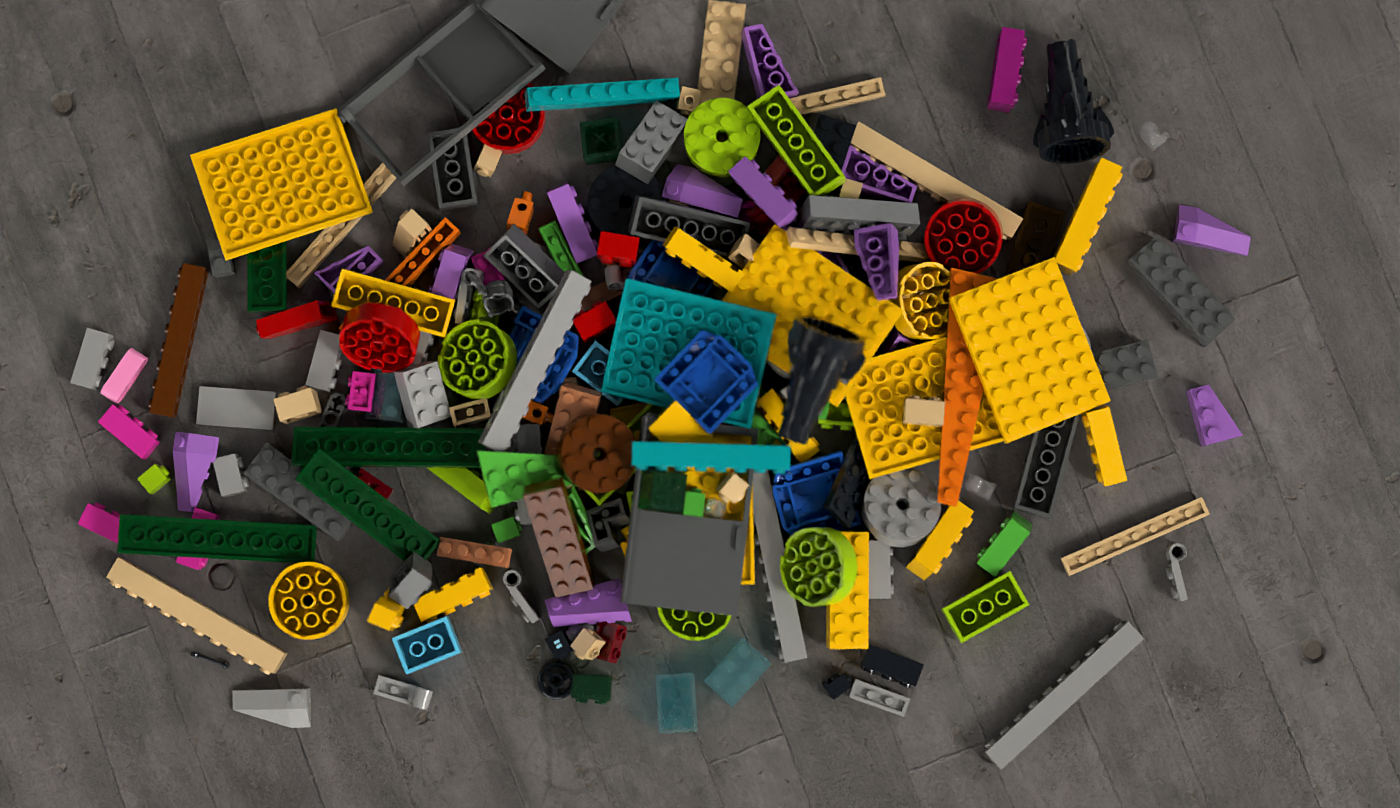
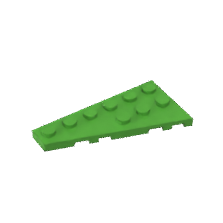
(509, 472)

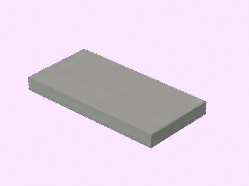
(236, 408)

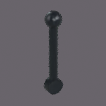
(225, 665)

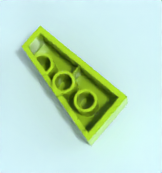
(467, 484)

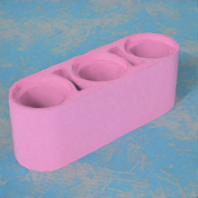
(124, 375)

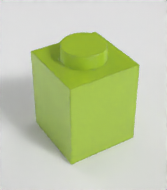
(154, 478)

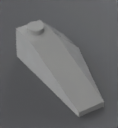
(279, 706)

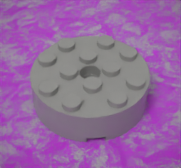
(896, 526)

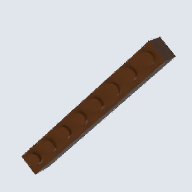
(179, 340)

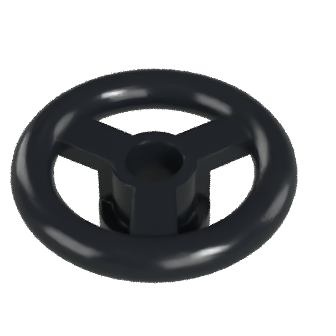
(545, 671)

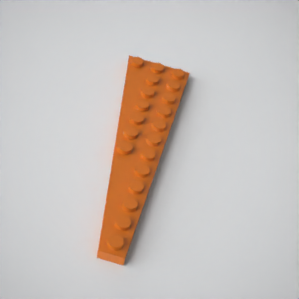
(961, 396)

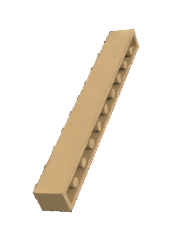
(925, 175)
(197, 615)

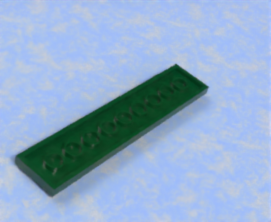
(390, 446)
(216, 539)

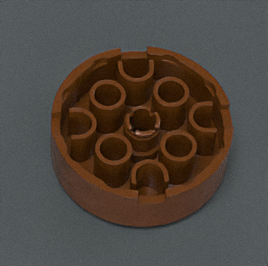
(577, 448)

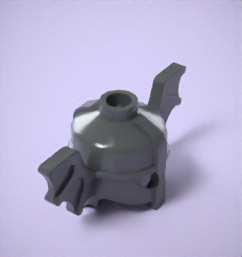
(496, 296)

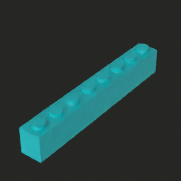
(601, 94)
(710, 456)

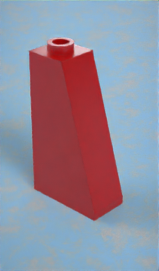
(296, 319)

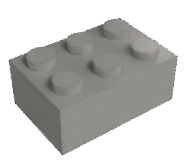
(422, 394)

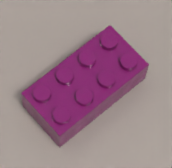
(1006, 69)

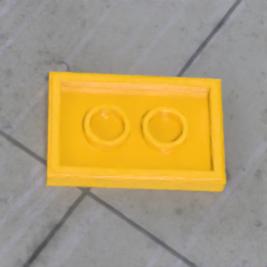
(678, 426)

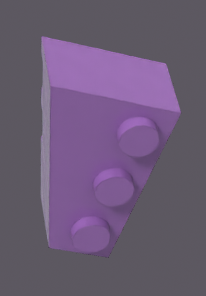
(362, 262)
(449, 274)
(1210, 417)

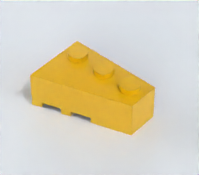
(387, 613)

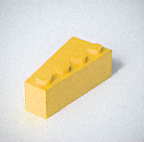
(702, 258)
(770, 408)
(1104, 445)
(940, 540)
(452, 595)

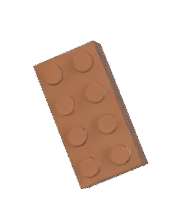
(572, 403)

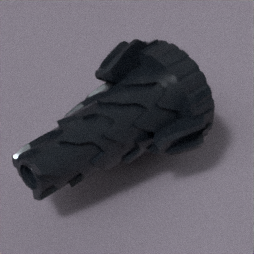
(1071, 125)
(819, 359)

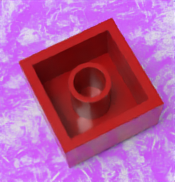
(618, 249)
(594, 322)

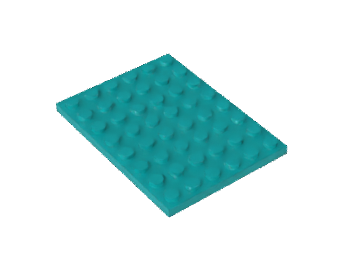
(661, 322)

